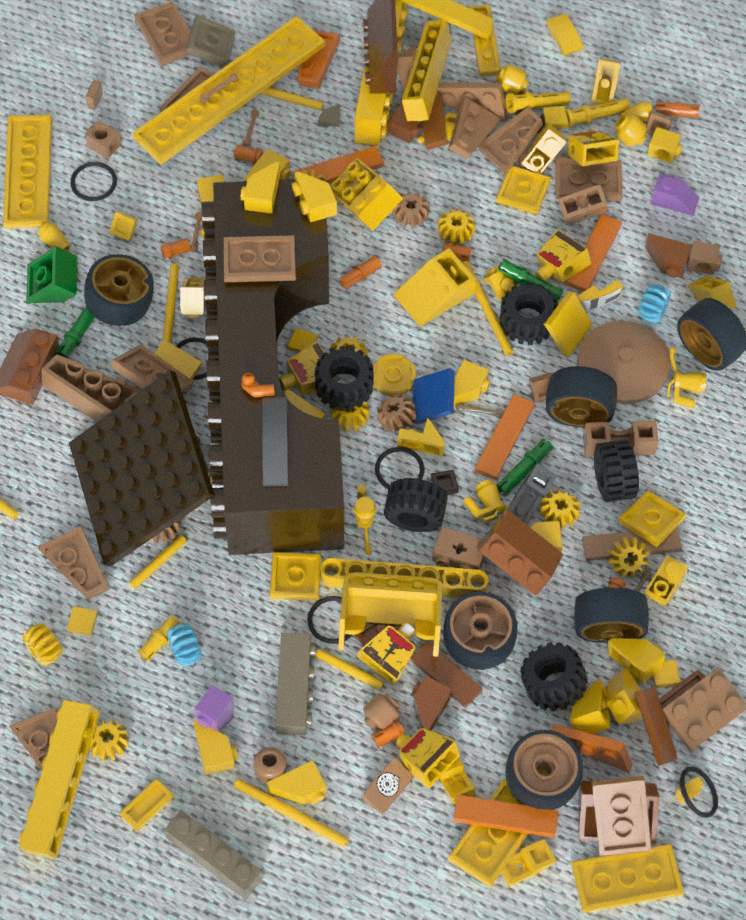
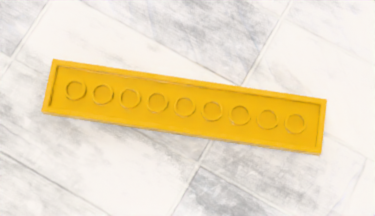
(256, 71)

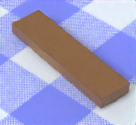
(598, 546)

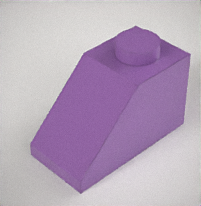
(674, 195)
(215, 709)

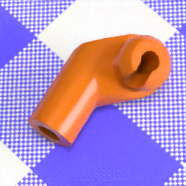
(254, 388)

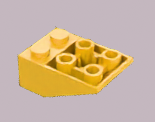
(365, 194)
(436, 288)

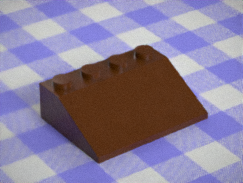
(381, 47)

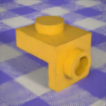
(499, 282)

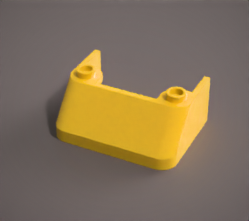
(391, 601)

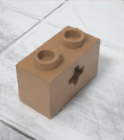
(583, 204)
(449, 544)

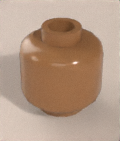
(381, 711)
(269, 764)

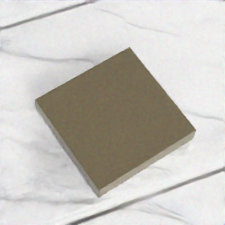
(210, 41)

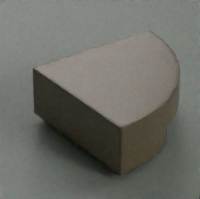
(330, 117)

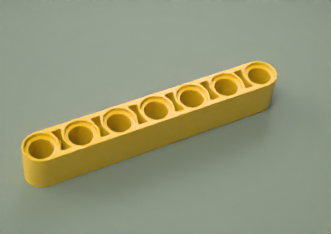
(464, 577)

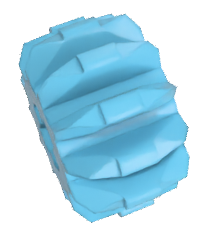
(654, 303)
(184, 644)

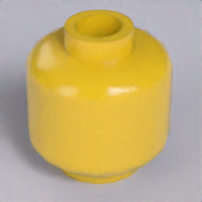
(512, 79)
(630, 130)

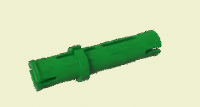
(520, 275)
(73, 337)
(524, 466)

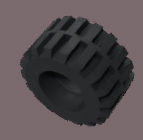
(527, 297)
(344, 362)
(616, 470)
(415, 505)
(551, 660)

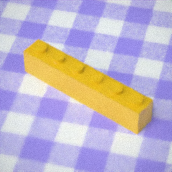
(426, 70)
(59, 779)

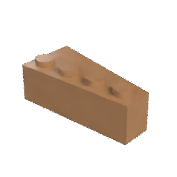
(85, 389)

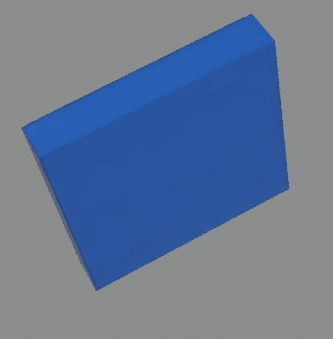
(434, 395)

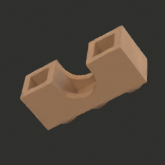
(641, 436)

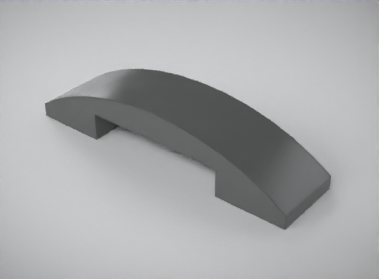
(275, 441)
(531, 492)

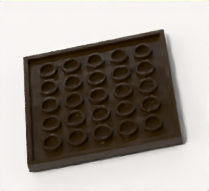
(141, 468)

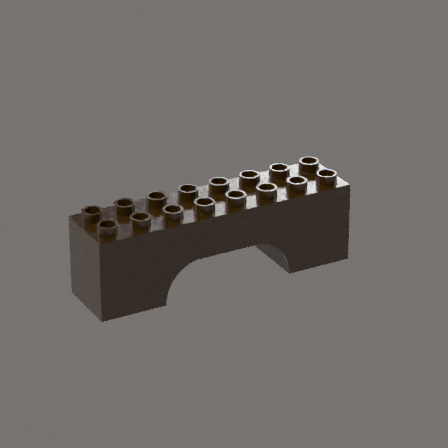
(243, 339)

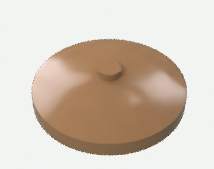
(630, 356)

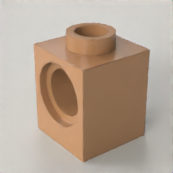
(103, 139)
(704, 258)

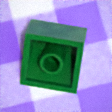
(52, 277)

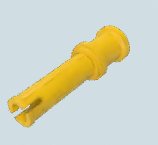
(530, 100)
(588, 113)

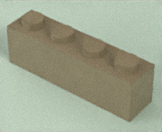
(293, 684)
(213, 854)

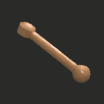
(205, 96)
(254, 113)
(198, 216)

